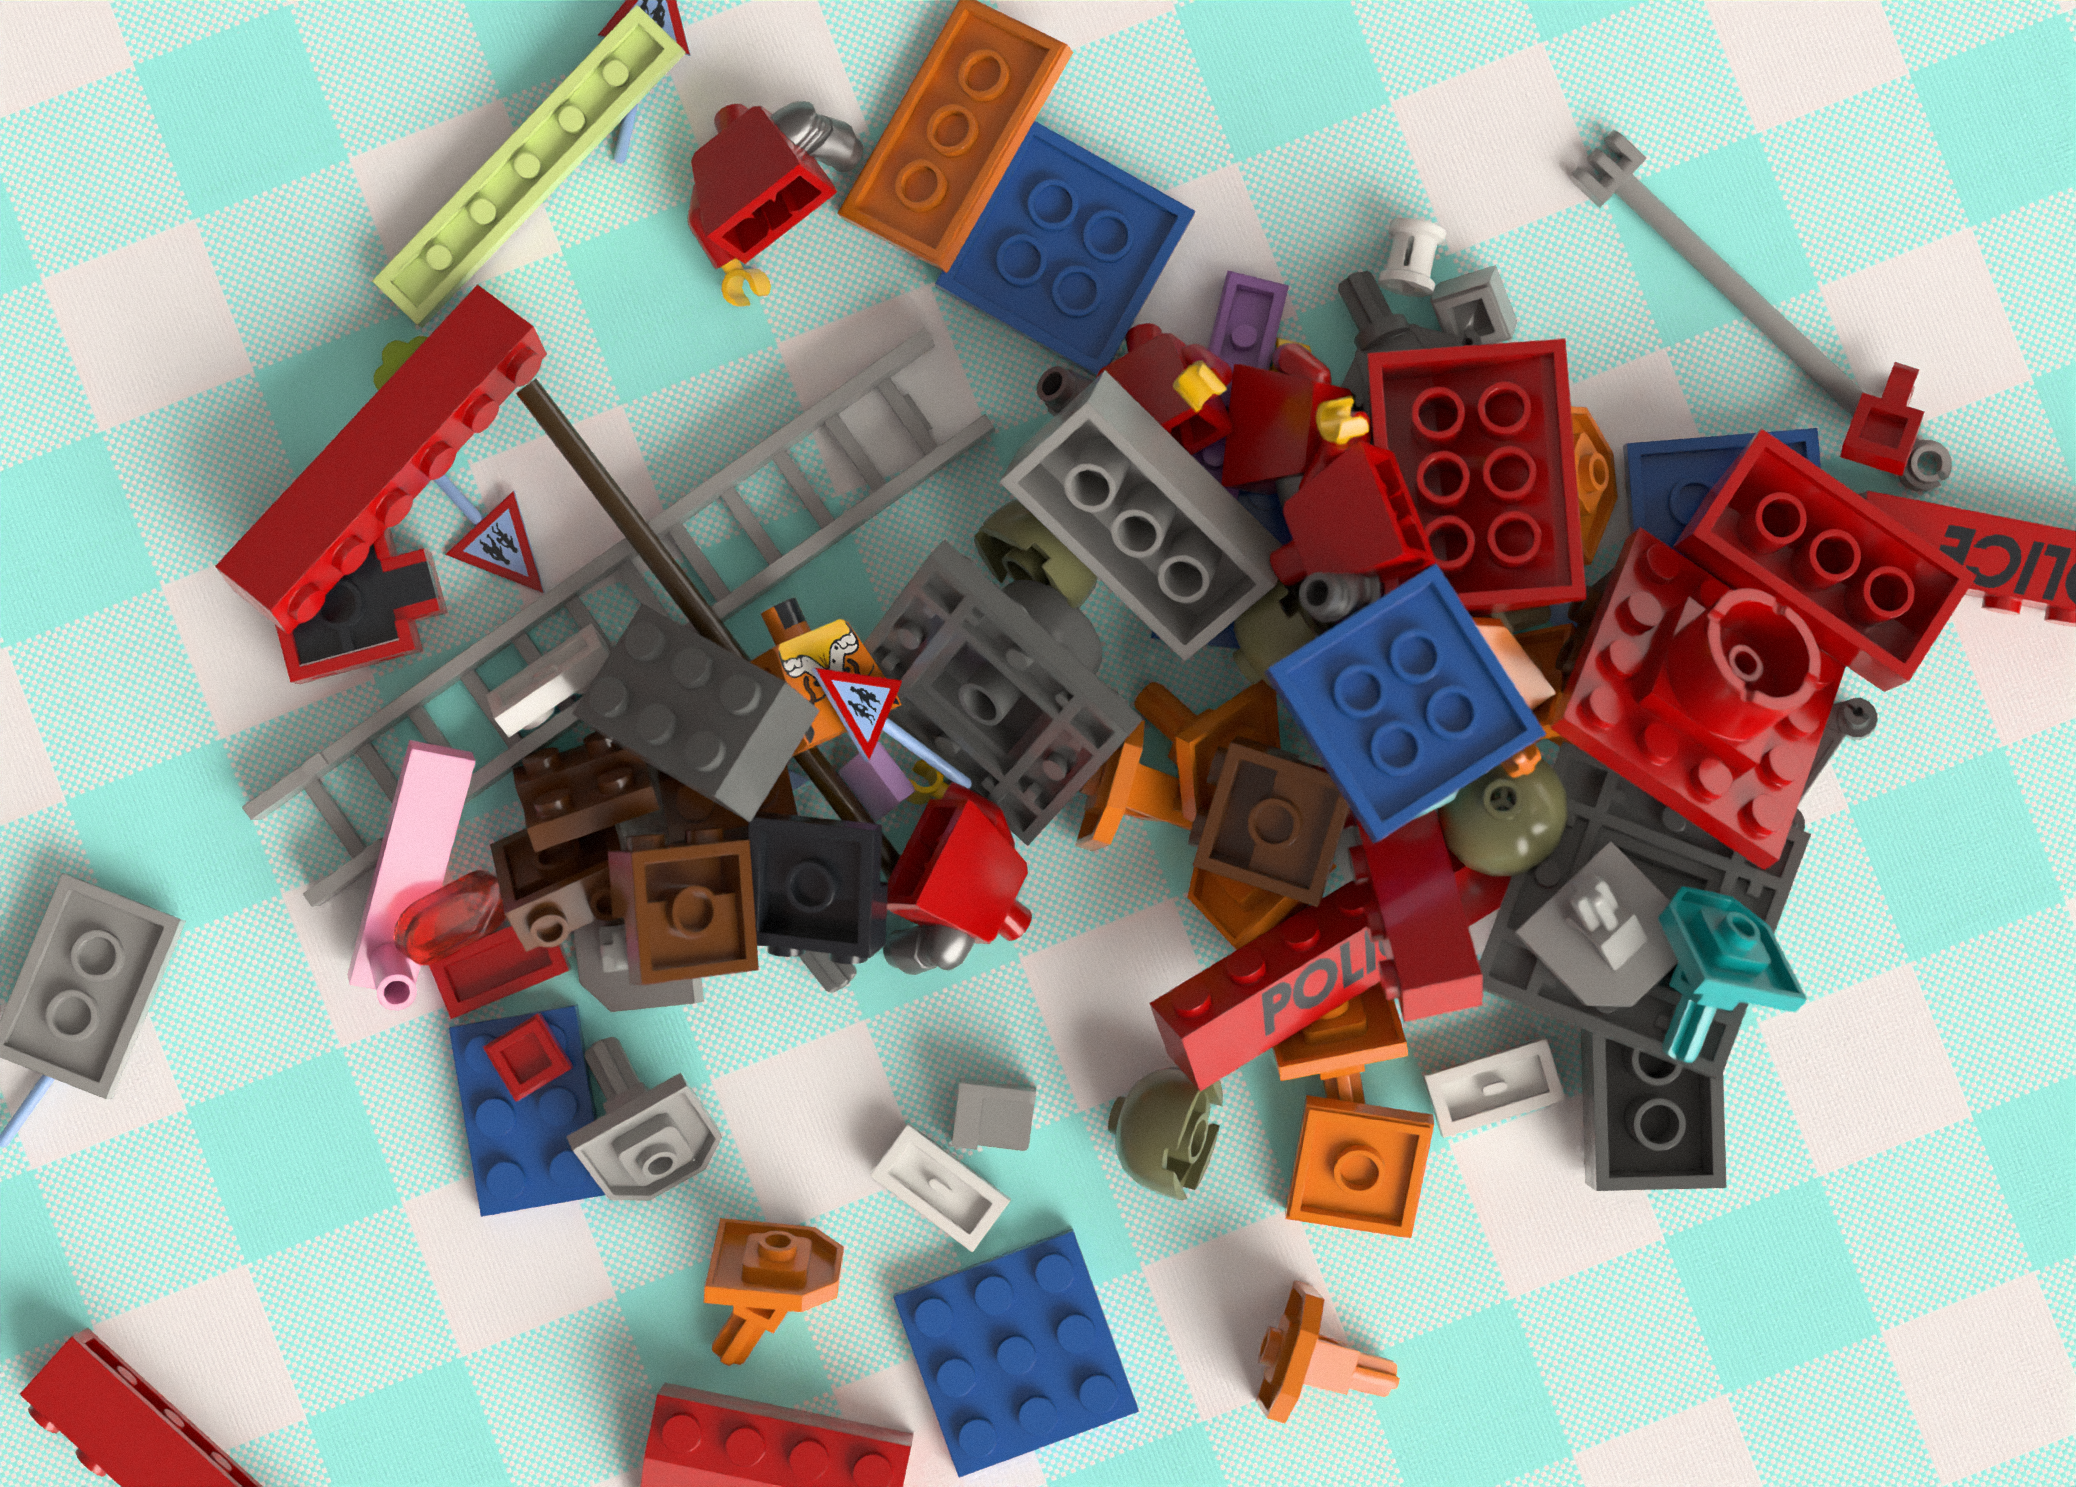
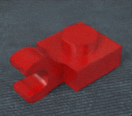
(1885, 426)

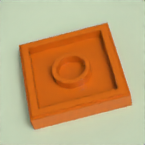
(1359, 1166)

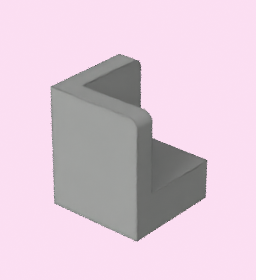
(993, 1115)

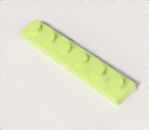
(529, 166)

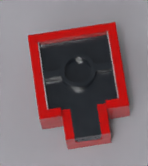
(367, 615)

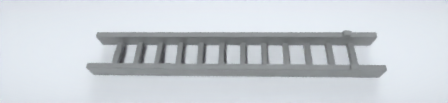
(619, 558)

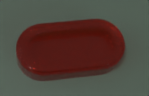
(450, 918)

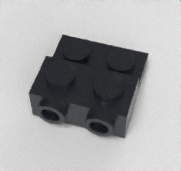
(818, 886)

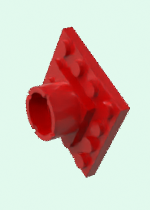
(1701, 696)

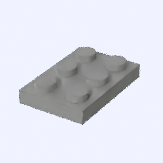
(87, 986)

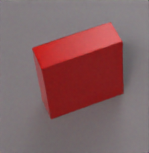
(528, 1057)

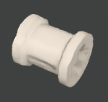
(1411, 257)

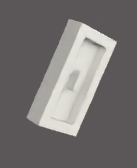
(534, 692)
(1494, 1087)
(940, 1187)

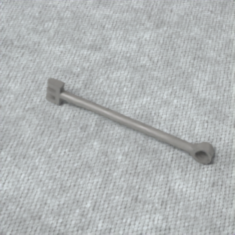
(1619, 179)

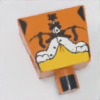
(800, 650)

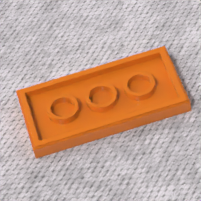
(955, 133)

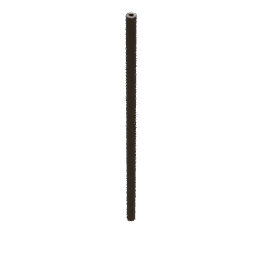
(680, 587)

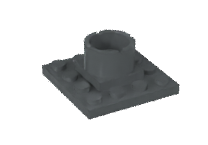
(1001, 686)
(1670, 855)

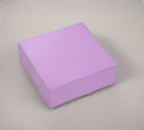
(878, 782)

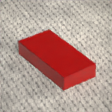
(494, 970)

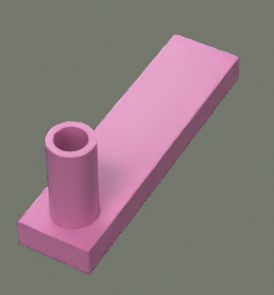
(409, 865)

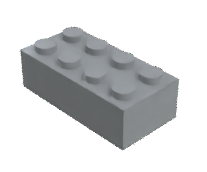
(1144, 516)

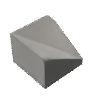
(1476, 304)

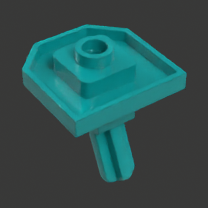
(1722, 960)

